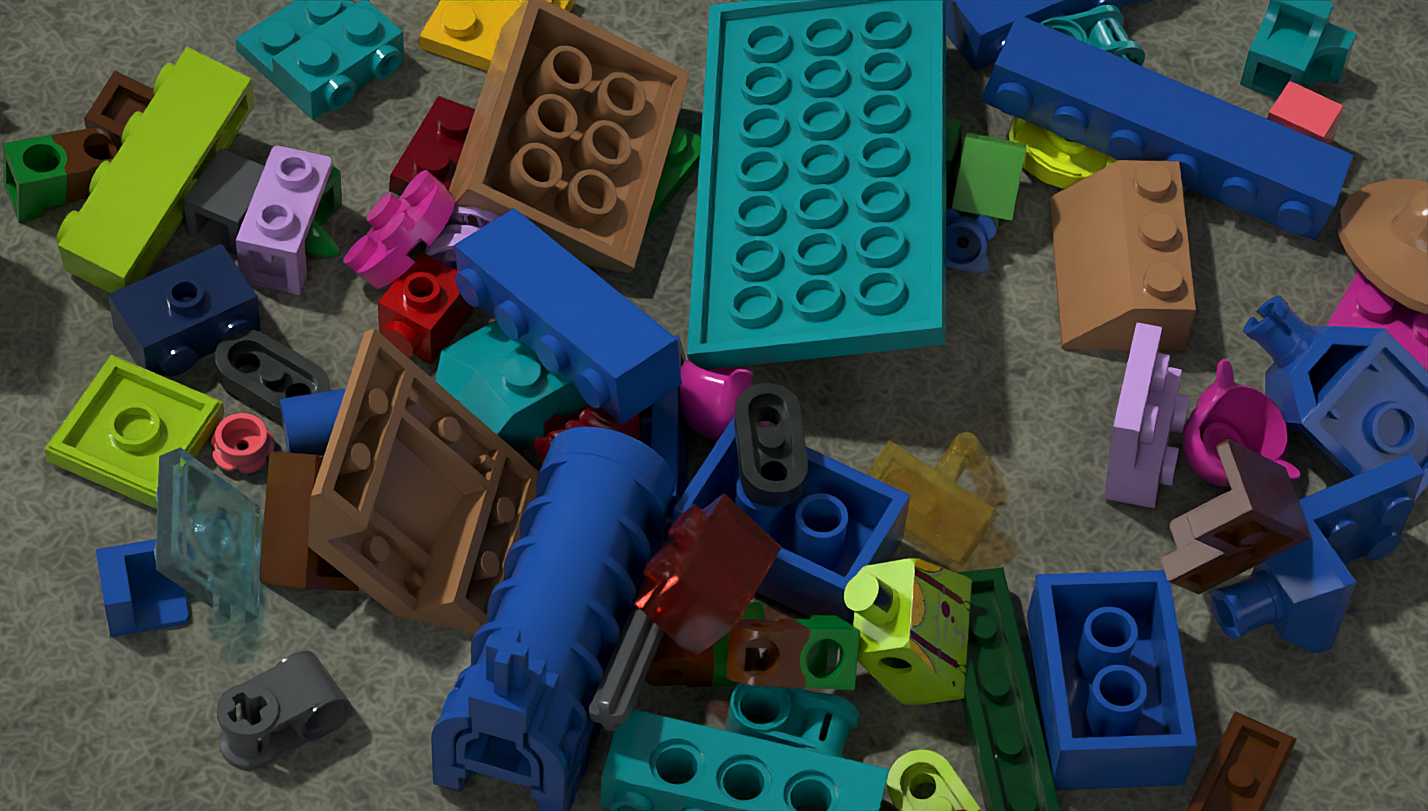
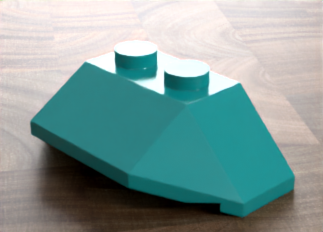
(506, 385)

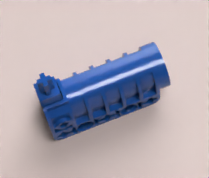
(556, 618)

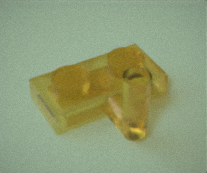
(938, 507)

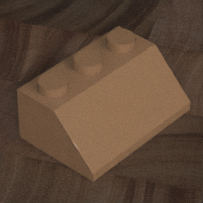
(1123, 257)

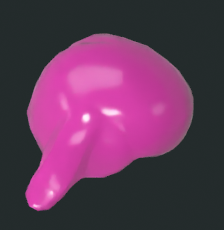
(710, 397)
(1237, 414)

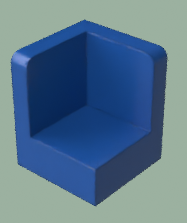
(136, 593)

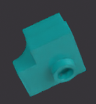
(1297, 47)

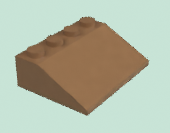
(571, 133)

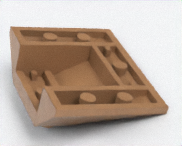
(416, 494)

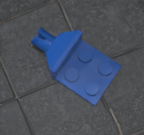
(1345, 389)
(1309, 584)

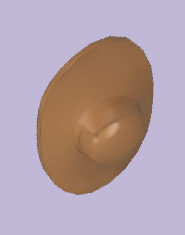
(1388, 238)

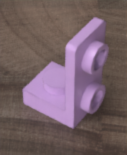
(279, 218)

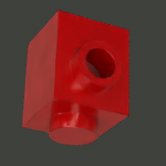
(423, 309)

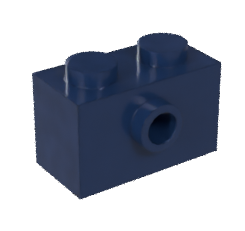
(184, 311)

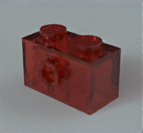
(706, 574)

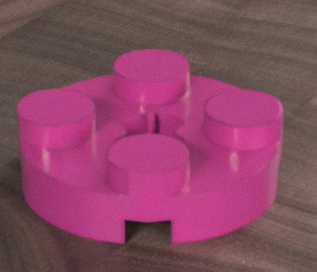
(399, 228)

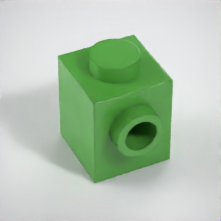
(989, 177)

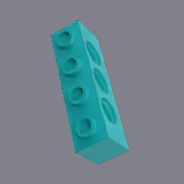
(725, 762)

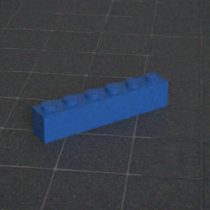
(1150, 117)

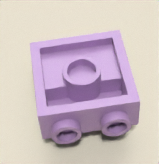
(1143, 423)

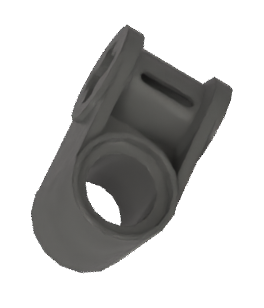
(283, 708)

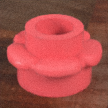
(241, 429)

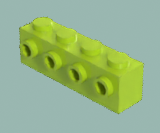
(164, 151)

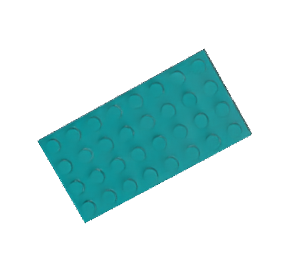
(820, 182)

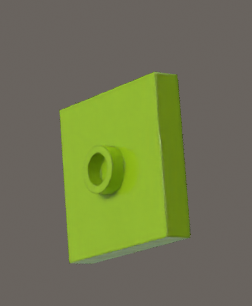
(127, 424)

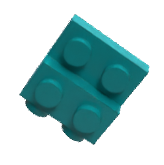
(323, 51)

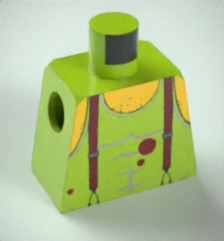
(912, 628)

